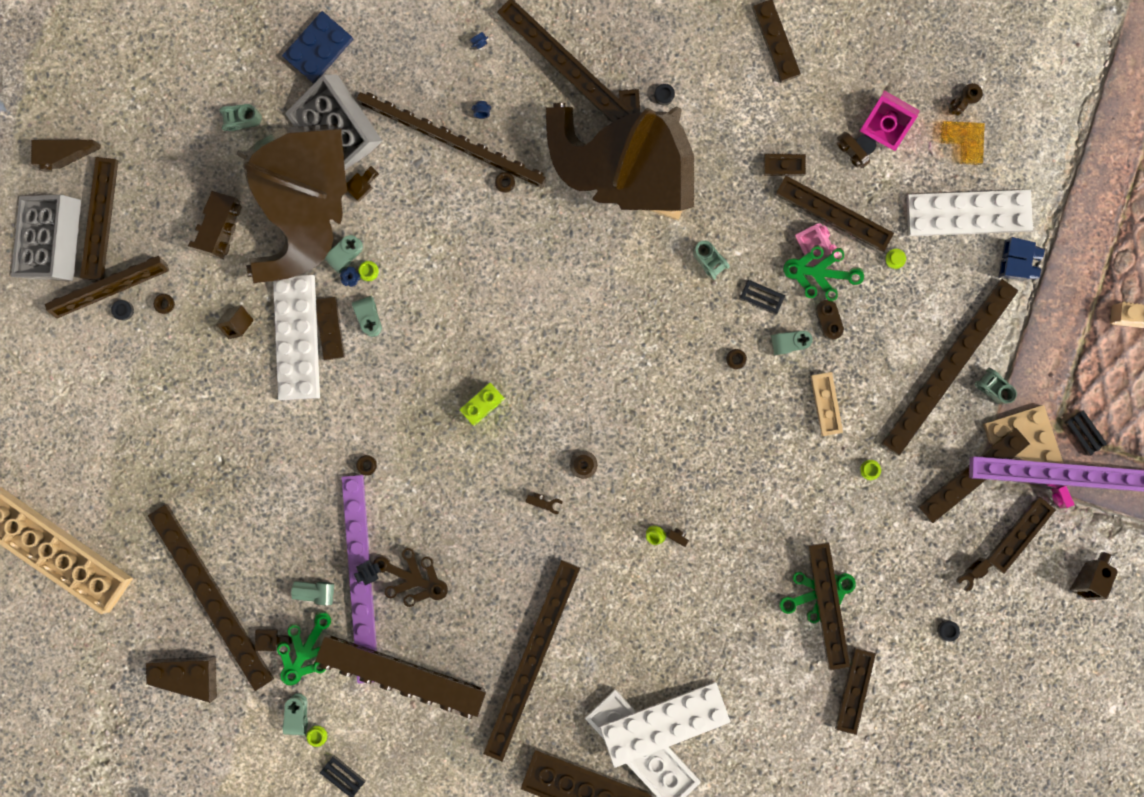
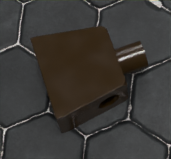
(1095, 578)

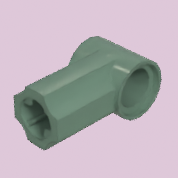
(319, 592)

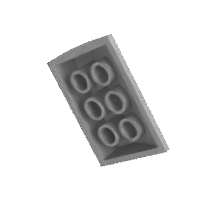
(332, 103)
(46, 237)

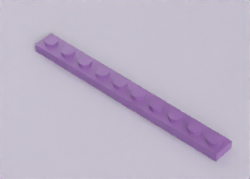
(1056, 474)
(357, 554)

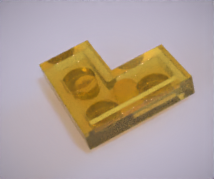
(970, 137)

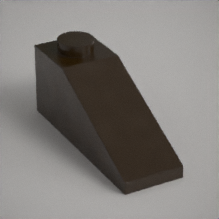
(60, 153)

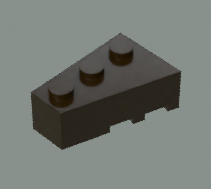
(217, 225)
(185, 676)

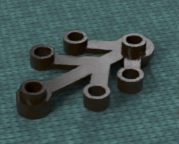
(414, 579)

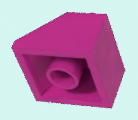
(889, 120)

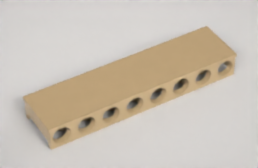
(60, 555)

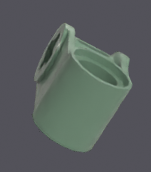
(236, 117)
(342, 255)
(711, 260)
(366, 312)
(787, 342)
(993, 384)
(295, 718)

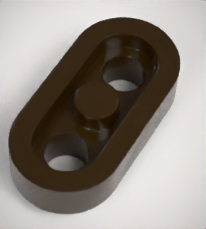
(848, 144)
(826, 320)

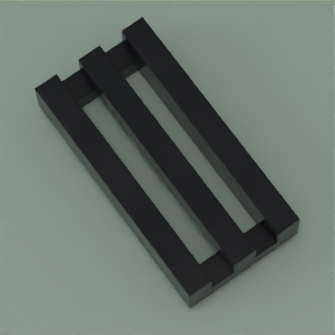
(761, 305)
(1096, 447)
(337, 782)

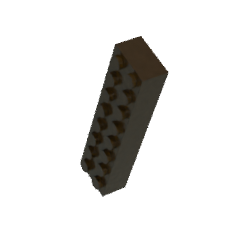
(400, 675)

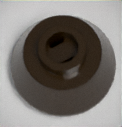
(577, 467)

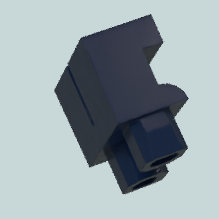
(1018, 259)

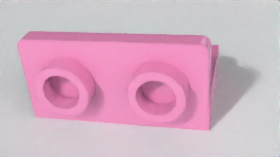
(816, 236)

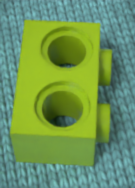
(482, 404)

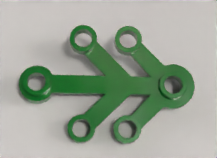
(820, 271)
(794, 602)
(303, 652)

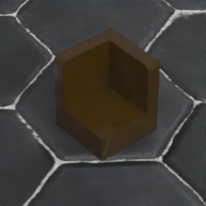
(235, 322)

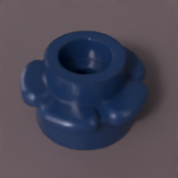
(479, 41)
(481, 109)
(354, 279)

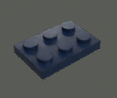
(317, 47)

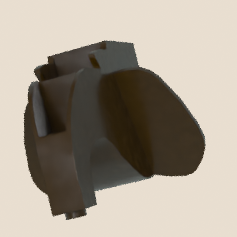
(631, 162)
(300, 187)

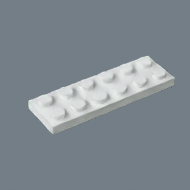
(969, 213)
(296, 338)
(664, 724)
(661, 770)

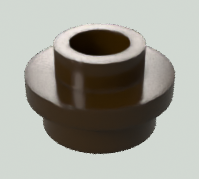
(969, 98)
(958, 105)
(505, 176)
(158, 303)
(736, 352)
(360, 465)

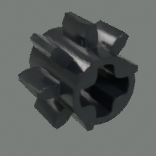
(367, 572)

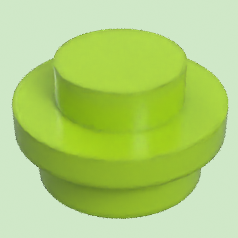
(895, 258)
(368, 271)
(870, 470)
(655, 535)
(316, 736)

